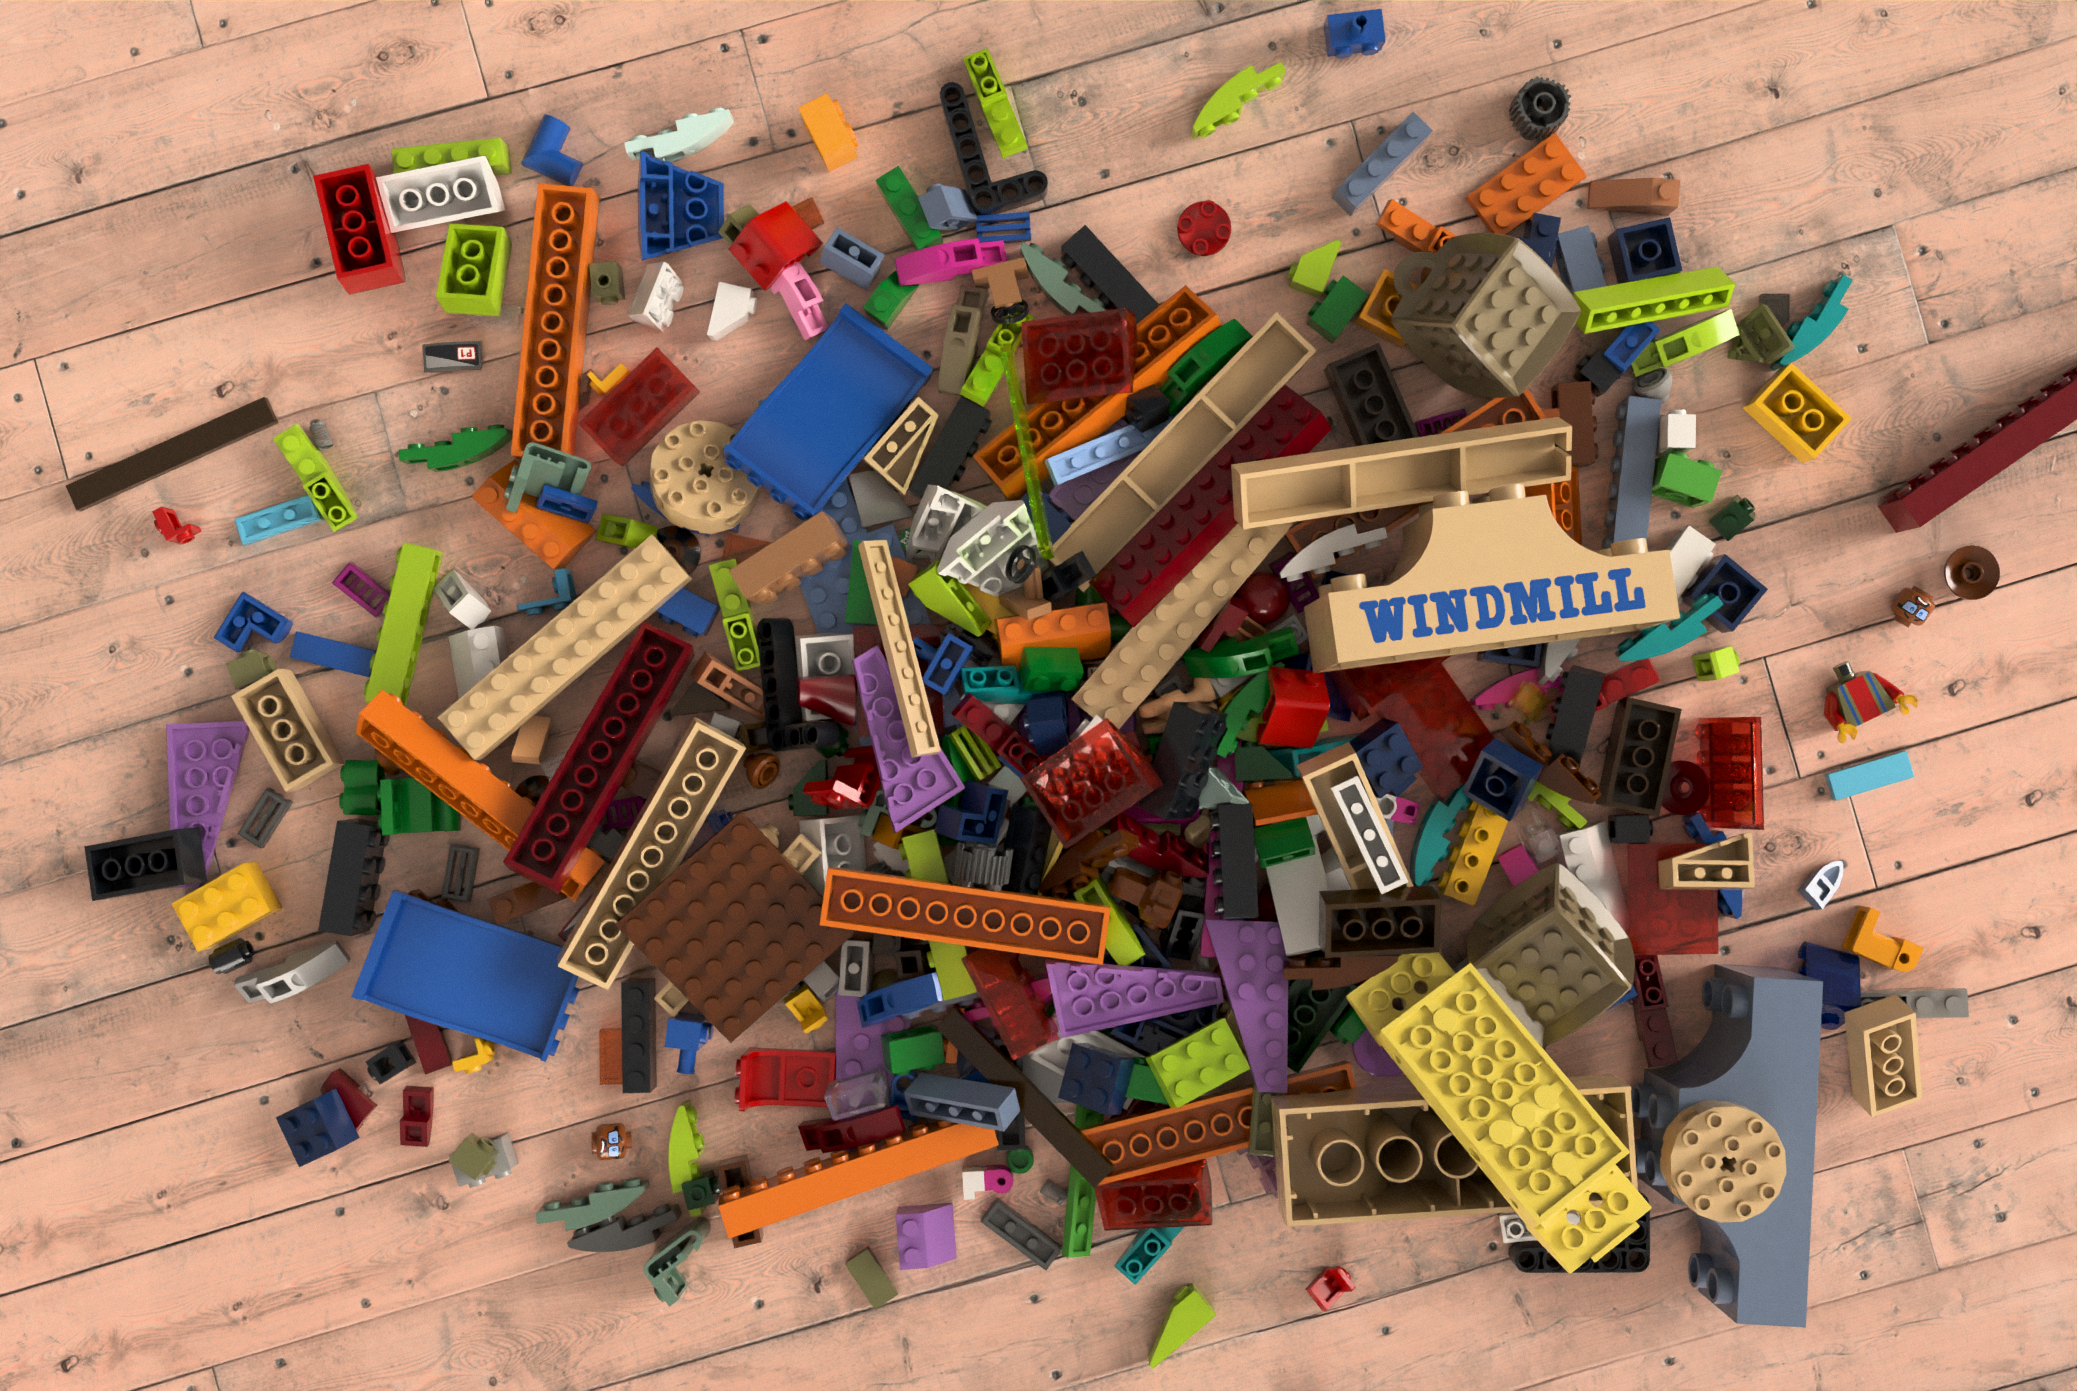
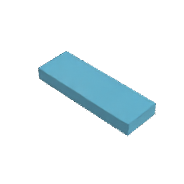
(277, 520)
(1869, 775)

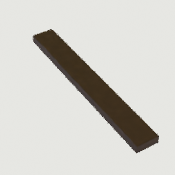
(172, 454)
(1032, 1102)

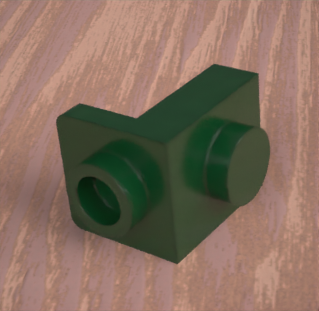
(1733, 517)
(702, 1191)

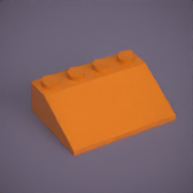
(1278, 801)

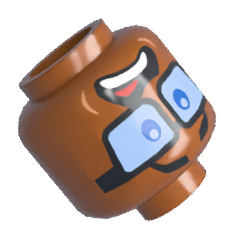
(1912, 606)
(610, 1141)

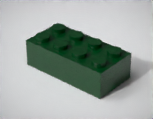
(1311, 1015)

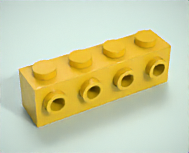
(1473, 854)

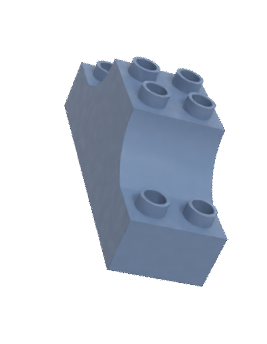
(1767, 1059)

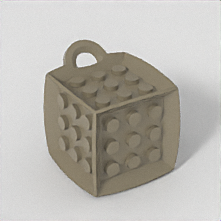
(1484, 313)
(1552, 954)

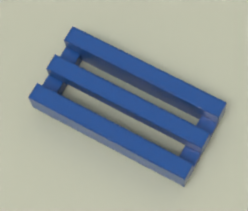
(1005, 227)
(566, 504)

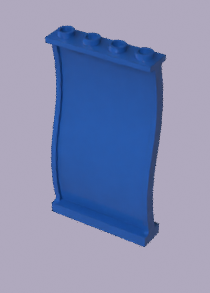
(827, 413)
(467, 976)

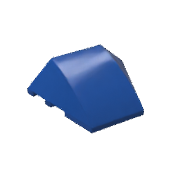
(676, 208)

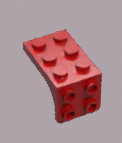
(784, 1077)

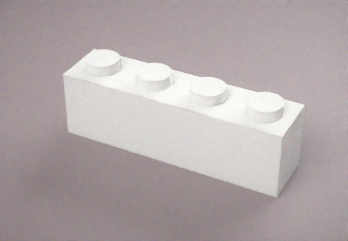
(1687, 553)
(1369, 834)

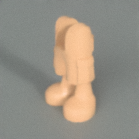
(1161, 707)

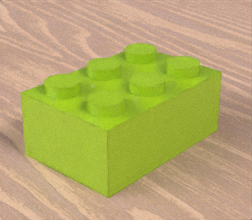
(474, 269)
(1197, 1063)

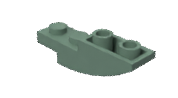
(1051, 279)
(602, 1204)

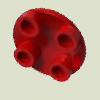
(1204, 228)

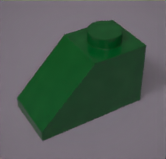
(1258, 765)
(800, 802)

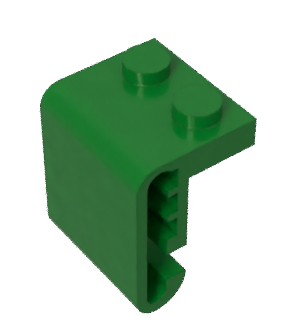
(413, 809)

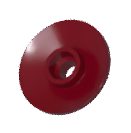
(1699, 788)

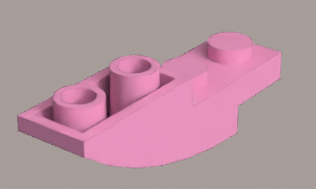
(802, 300)

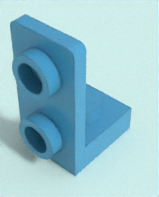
(562, 584)

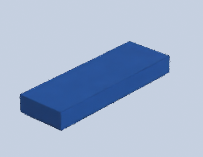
(332, 654)

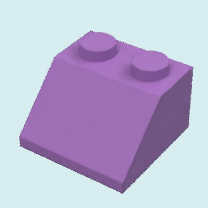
(925, 1235)

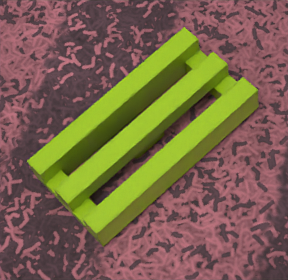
(985, 748)

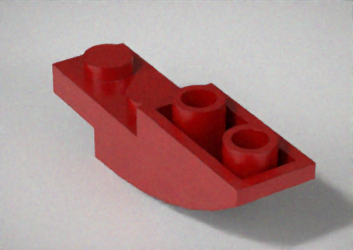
(1621, 683)

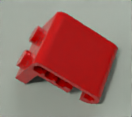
(774, 244)
(1294, 708)
(852, 784)

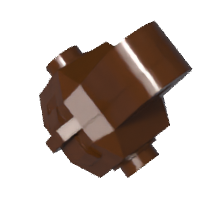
(1155, 896)

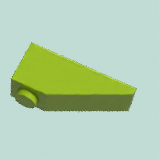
(949, 599)
(1184, 1317)

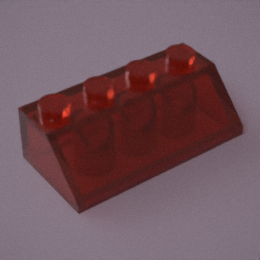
(1011, 1001)
(1158, 1199)

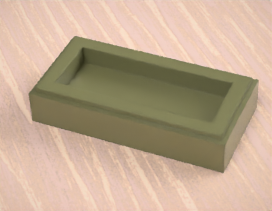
(871, 1278)

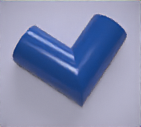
(545, 155)
(249, 616)

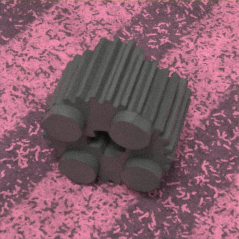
(1526, 113)
(982, 865)

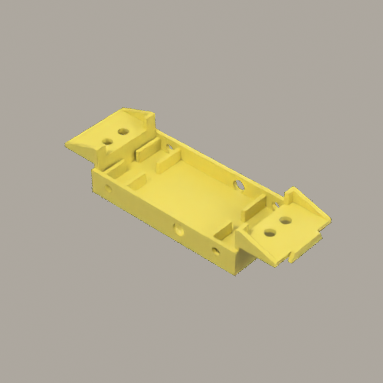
(1504, 1104)

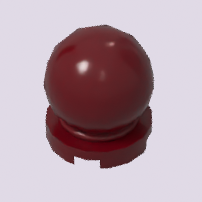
(1264, 597)

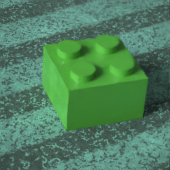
(1685, 480)

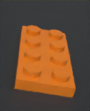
(1526, 186)

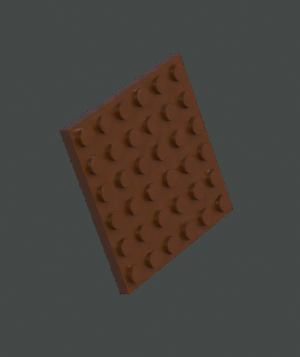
(733, 927)

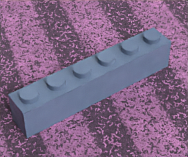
(1632, 470)

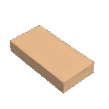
(532, 740)

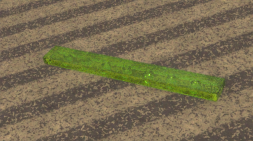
(1027, 452)

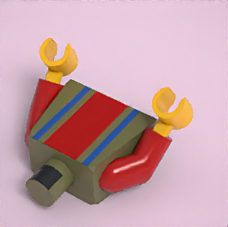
(1859, 699)

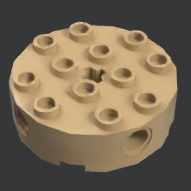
(695, 483)
(1718, 1189)

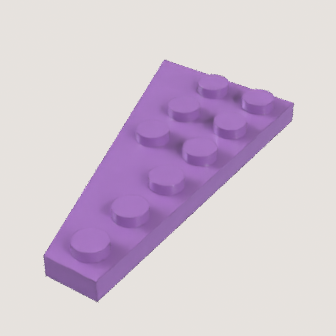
(202, 776)
(909, 783)
(1253, 976)
(1112, 995)
(858, 1047)

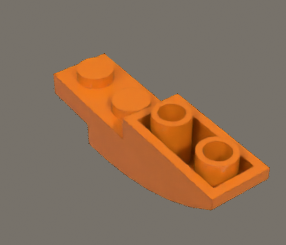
(1411, 229)

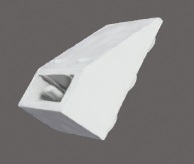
(656, 296)

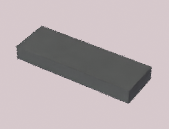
(1021, 1234)

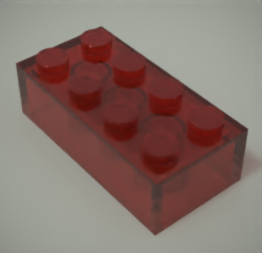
(639, 407)

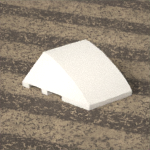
(936, 520)
(983, 546)

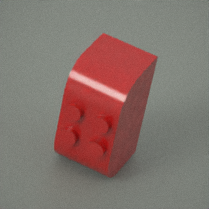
(358, 231)

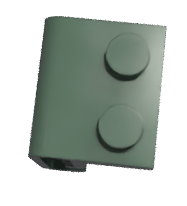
(545, 466)
(870, 818)
(662, 1264)

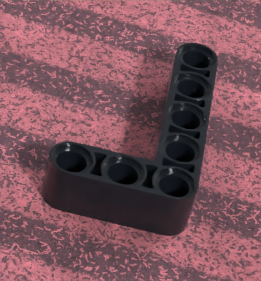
(976, 162)
(779, 686)
(1617, 1262)

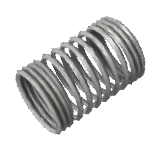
(323, 444)
(1062, 1197)

